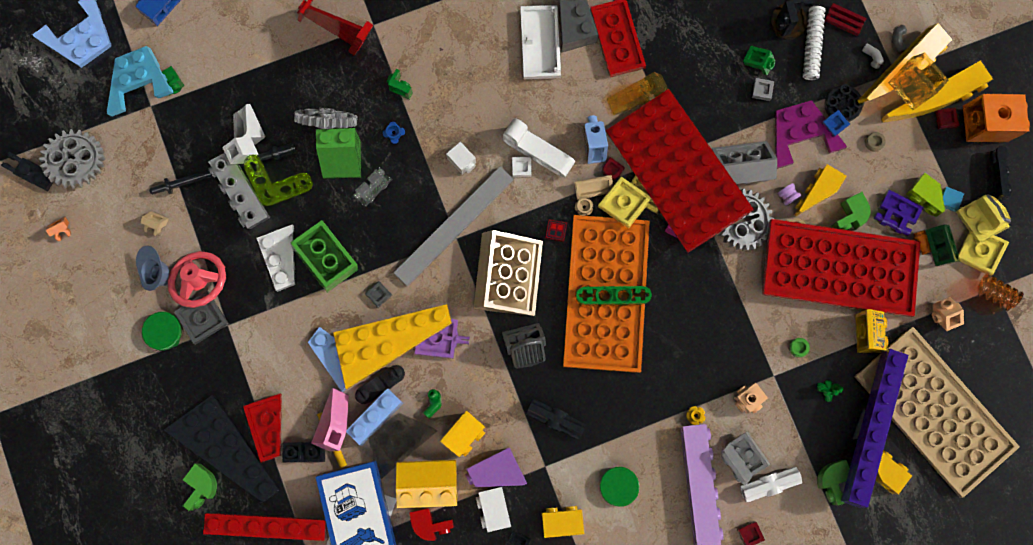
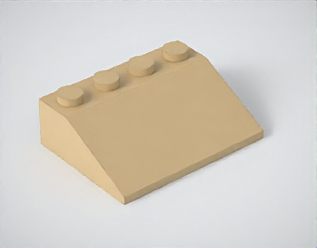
(508, 273)

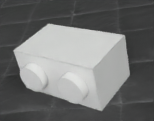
(494, 509)

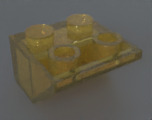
(918, 80)

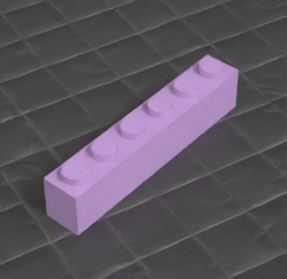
(700, 485)

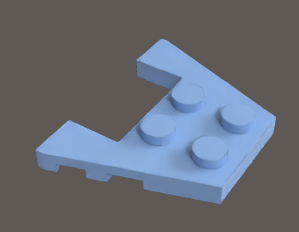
(81, 42)

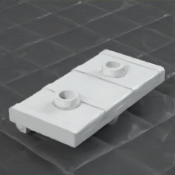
(540, 42)

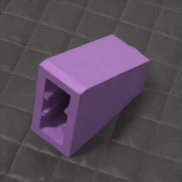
(496, 471)

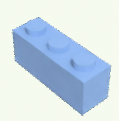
(374, 417)

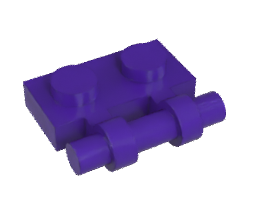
(900, 207)

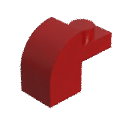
(425, 528)

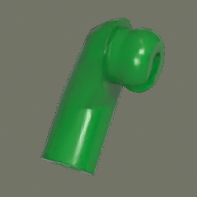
(434, 401)

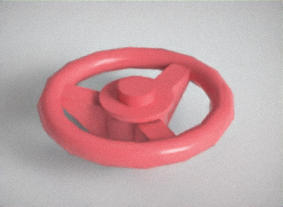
(195, 279)

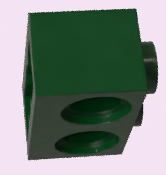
(942, 245)

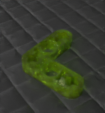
(274, 189)

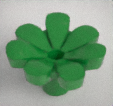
(829, 389)

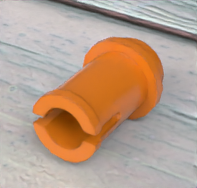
(924, 246)

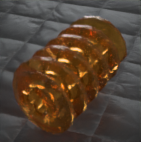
(999, 291)

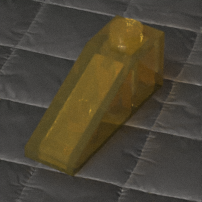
(637, 93)

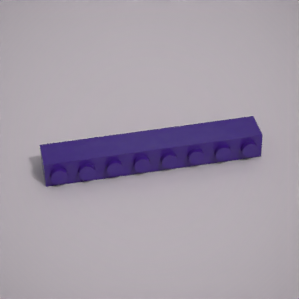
(874, 428)

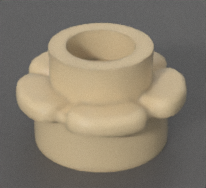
(581, 202)

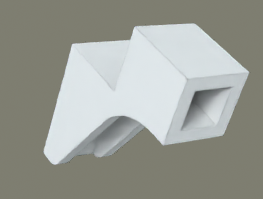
(246, 134)

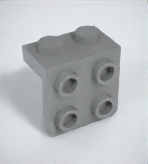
(744, 458)

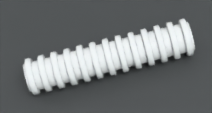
(814, 43)

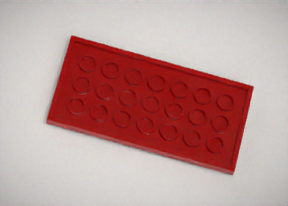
(679, 170)
(841, 268)

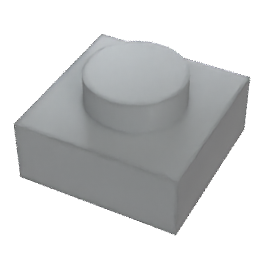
(762, 89)

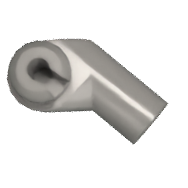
(875, 54)

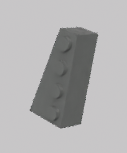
(576, 25)

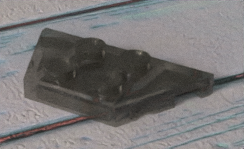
(397, 441)

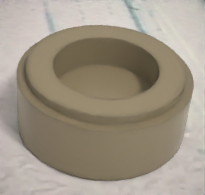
(875, 141)

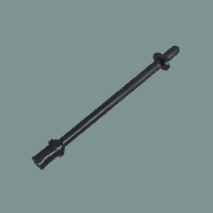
(275, 152)

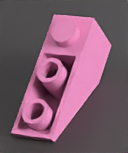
(333, 422)

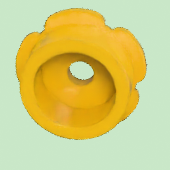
(694, 410)

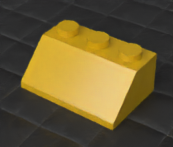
(426, 483)

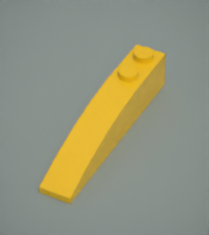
(931, 41)
(958, 87)

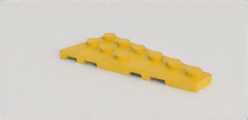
(376, 344)

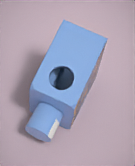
(595, 140)

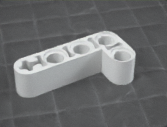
(539, 150)

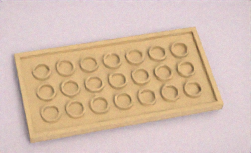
(943, 417)

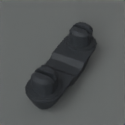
(379, 384)

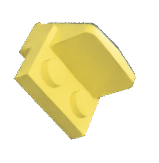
(984, 217)

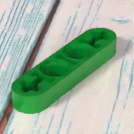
(613, 295)

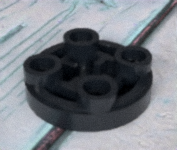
(845, 100)

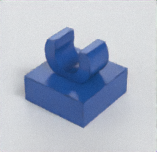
(836, 123)

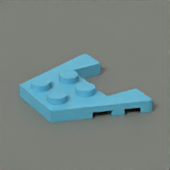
(132, 72)

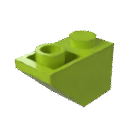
(927, 194)

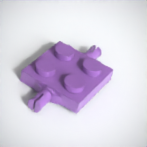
(442, 343)

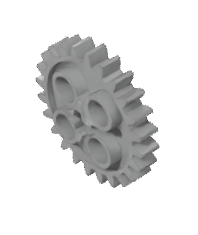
(325, 118)
(60, 149)
(749, 237)

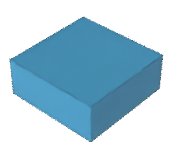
(952, 198)

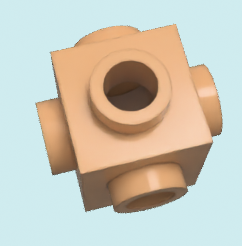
(948, 313)
(756, 396)

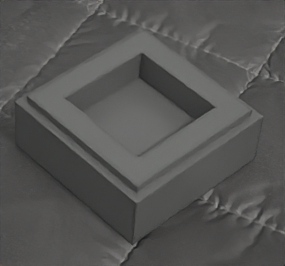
(378, 294)

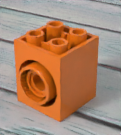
(996, 118)

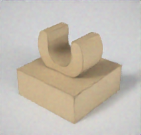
(154, 221)

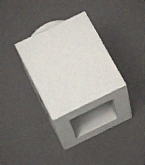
(461, 158)

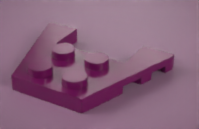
(799, 125)

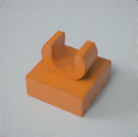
(58, 226)

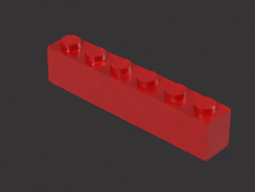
(265, 526)

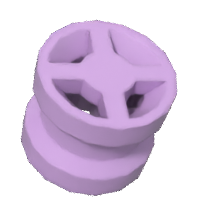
(789, 194)

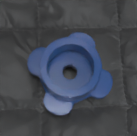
(393, 137)

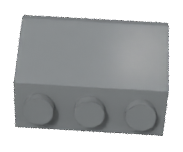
(748, 162)

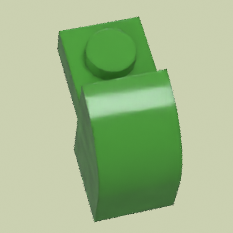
(857, 212)
(830, 477)
(204, 484)

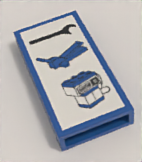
(355, 506)

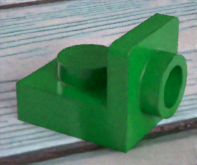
(760, 59)
(173, 80)
(401, 88)

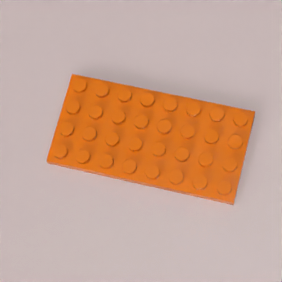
(606, 255)

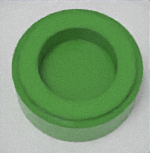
(799, 347)

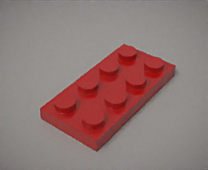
(618, 37)

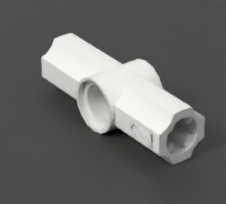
(771, 484)

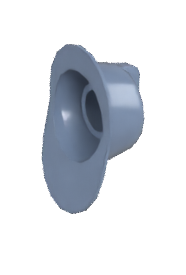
(151, 269)

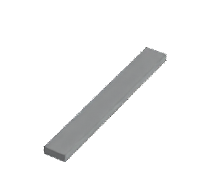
(453, 226)

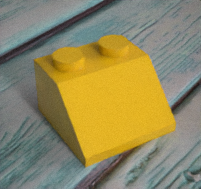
(463, 434)

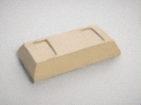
(593, 187)

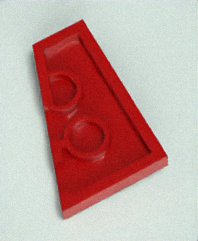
(265, 426)

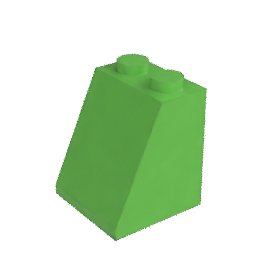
(339, 153)

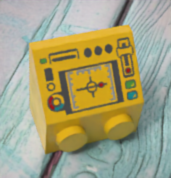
(871, 331)

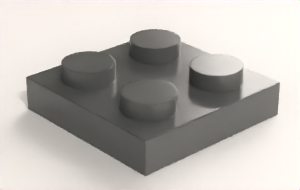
(202, 320)

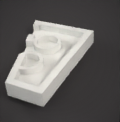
(279, 256)

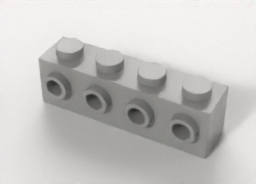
(239, 191)

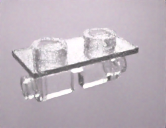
(379, 181)

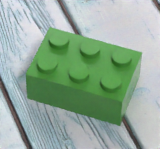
(324, 256)

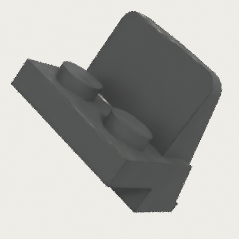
(525, 345)

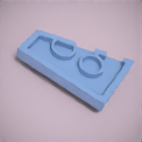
(326, 350)

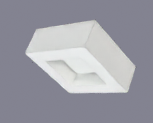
(521, 166)

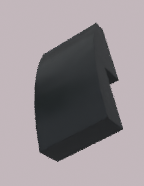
(302, 452)

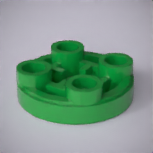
(162, 331)
(619, 486)

